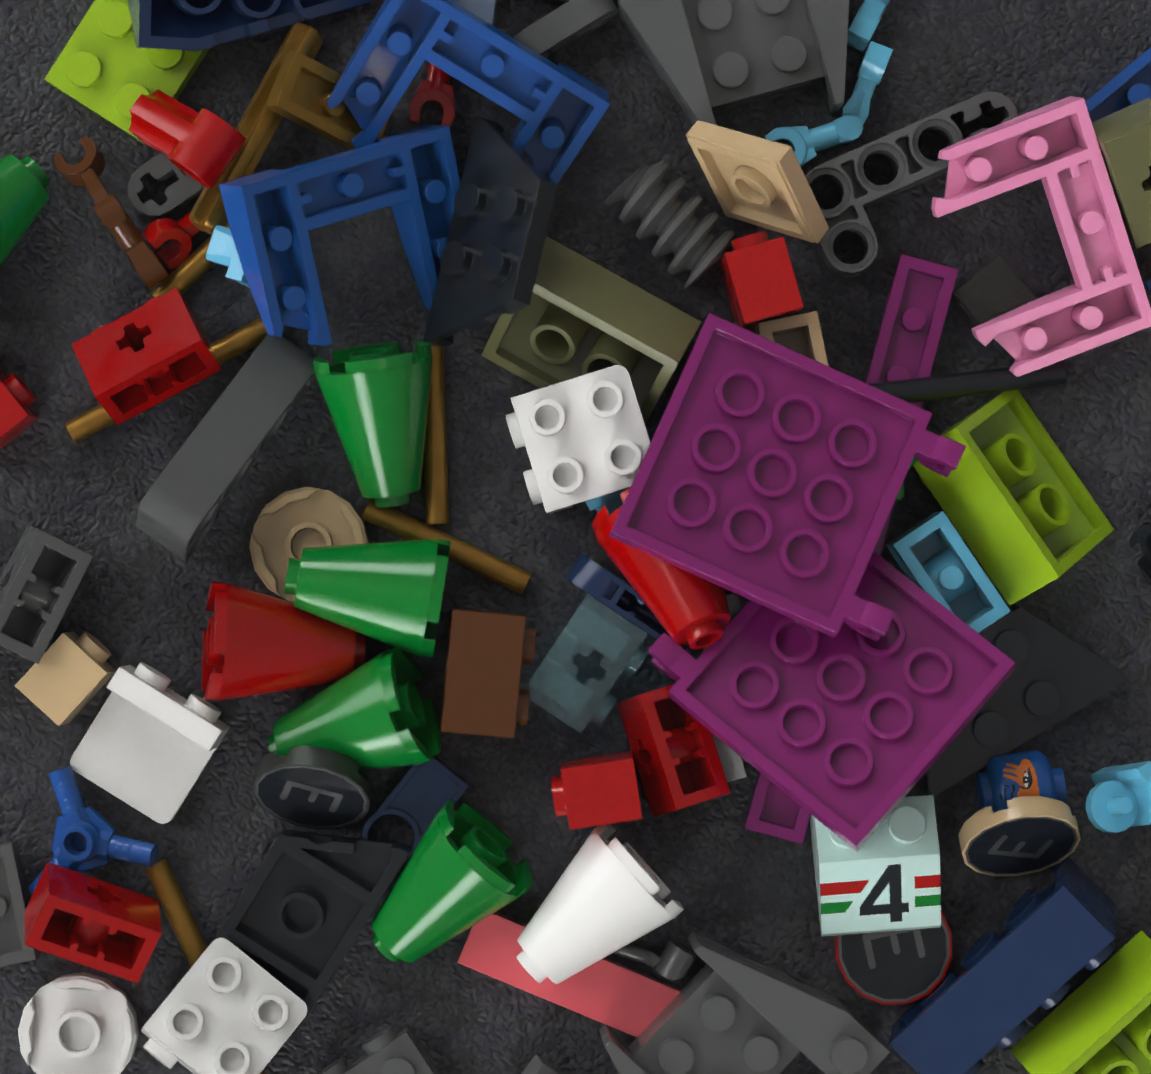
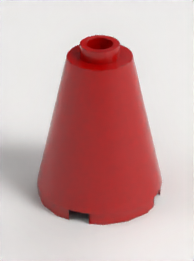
(683, 603)
(270, 646)

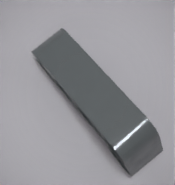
(909, 170)
(224, 446)

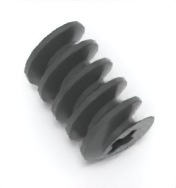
(671, 221)

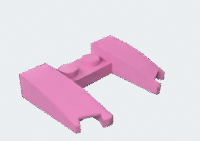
(1107, 290)

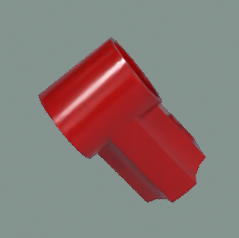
(193, 141)

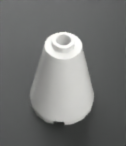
(594, 909)

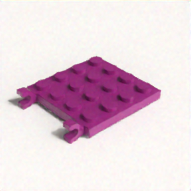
(777, 478)
(844, 716)

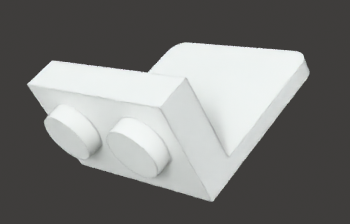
(580, 437)
(149, 742)
(224, 1015)

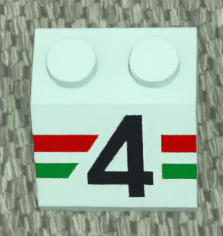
(888, 881)

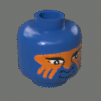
(1016, 776)

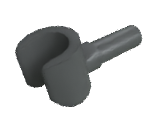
(672, 963)

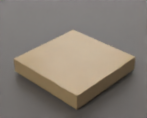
(757, 181)

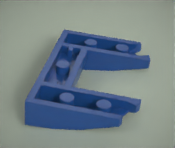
(551, 99)
(277, 208)

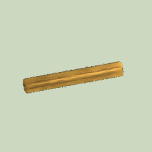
(257, 127)

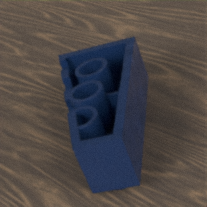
(1009, 976)

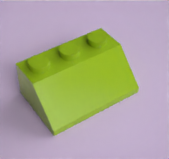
(1016, 498)
(1101, 1024)

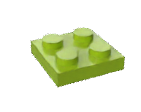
(108, 71)

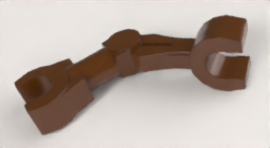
(112, 212)

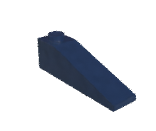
(209, 23)

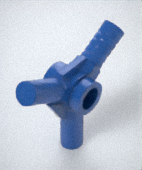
(85, 837)

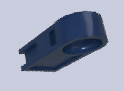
(614, 594)
(420, 797)

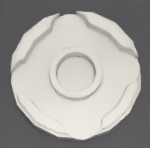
(78, 1027)

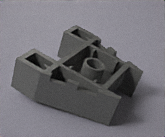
(741, 50)
(746, 1022)

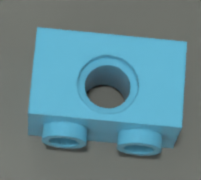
(947, 570)

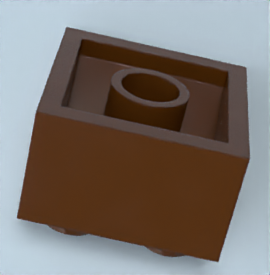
(484, 673)

